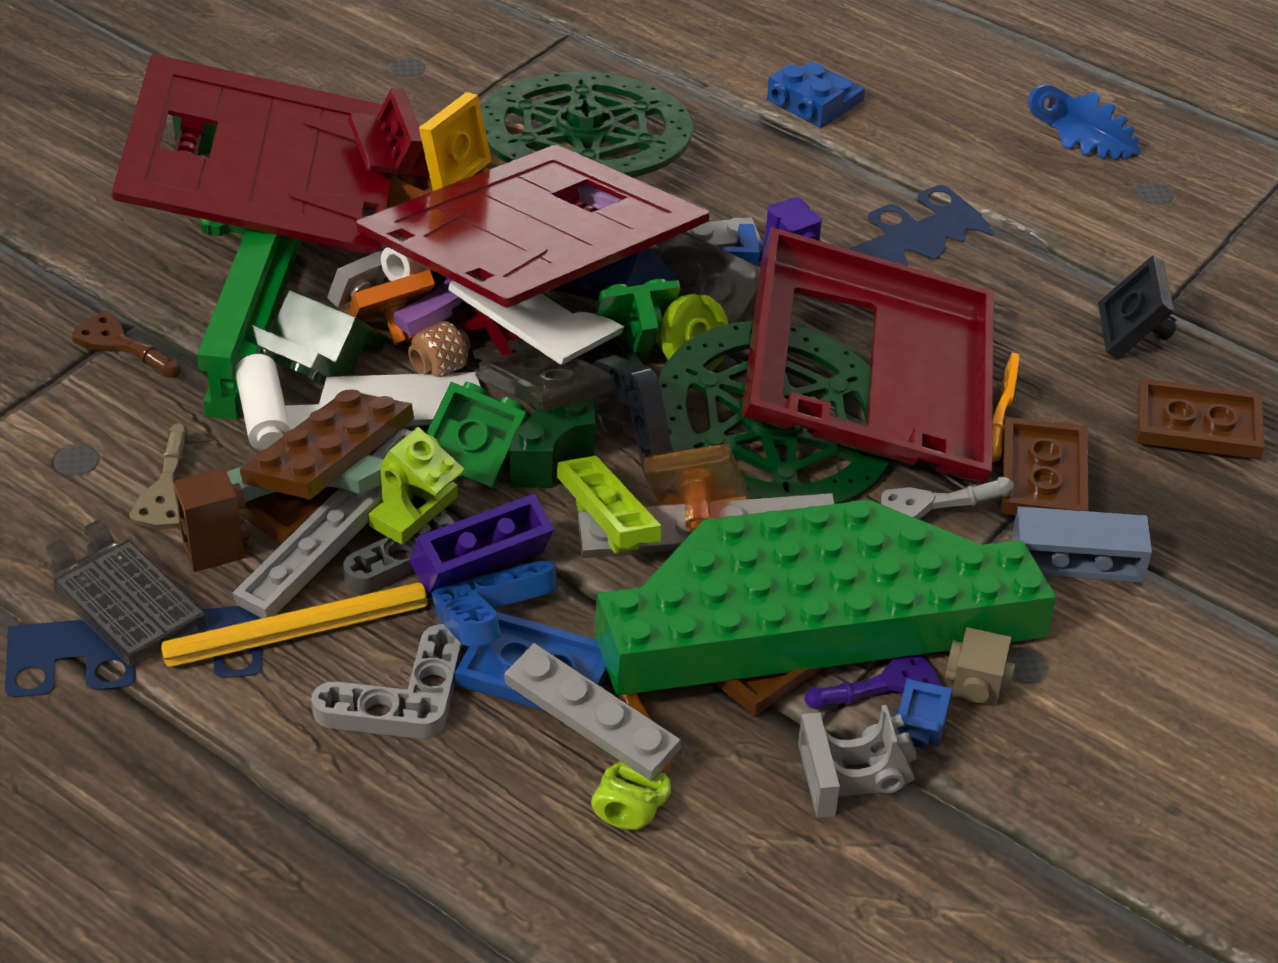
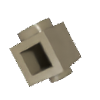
(980, 666)

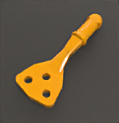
(1005, 401)

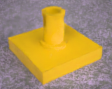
(455, 142)

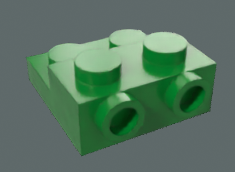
(477, 431)

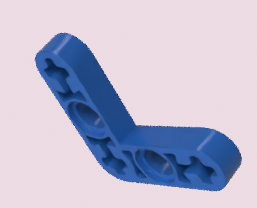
(469, 604)

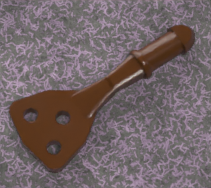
(106, 334)

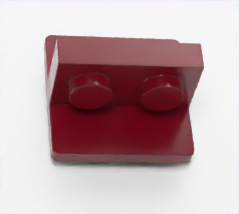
(392, 138)

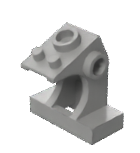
(826, 756)

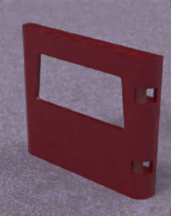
(926, 356)

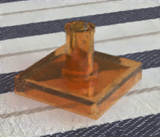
(696, 480)

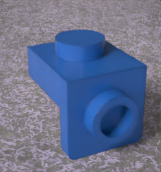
(747, 245)
(924, 712)

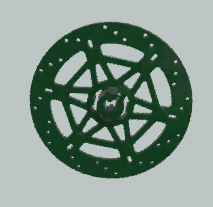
(586, 122)
(687, 371)

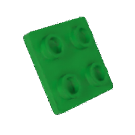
(638, 310)

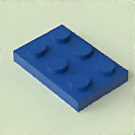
(485, 665)

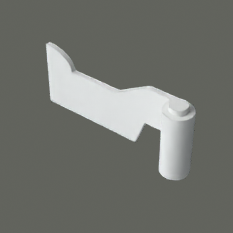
(536, 320)
(269, 418)

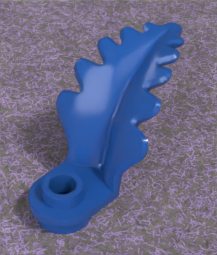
(1084, 122)

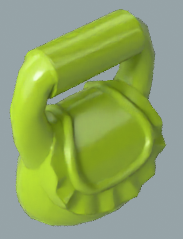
(628, 804)

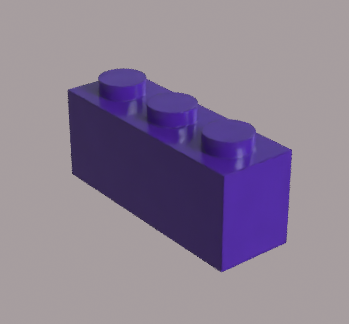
(481, 543)

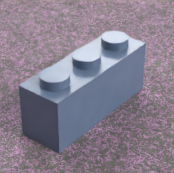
(1085, 543)

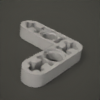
(414, 701)

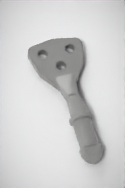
(925, 500)

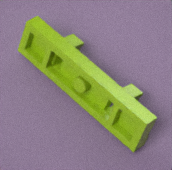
(609, 503)

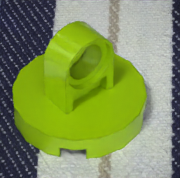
(686, 319)

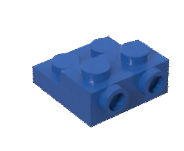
(813, 92)

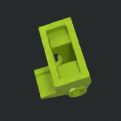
(412, 469)

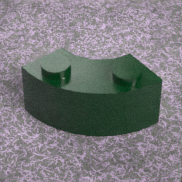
(548, 439)

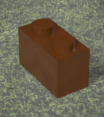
(211, 519)

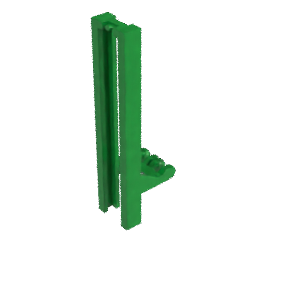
(247, 299)

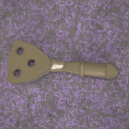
(163, 488)

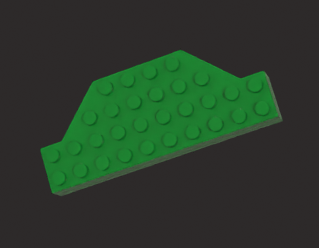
(814, 594)

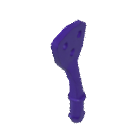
(891, 678)

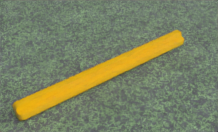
(293, 624)

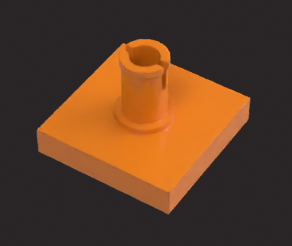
(391, 297)

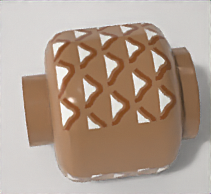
(439, 349)

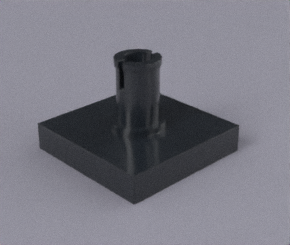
(1136, 308)

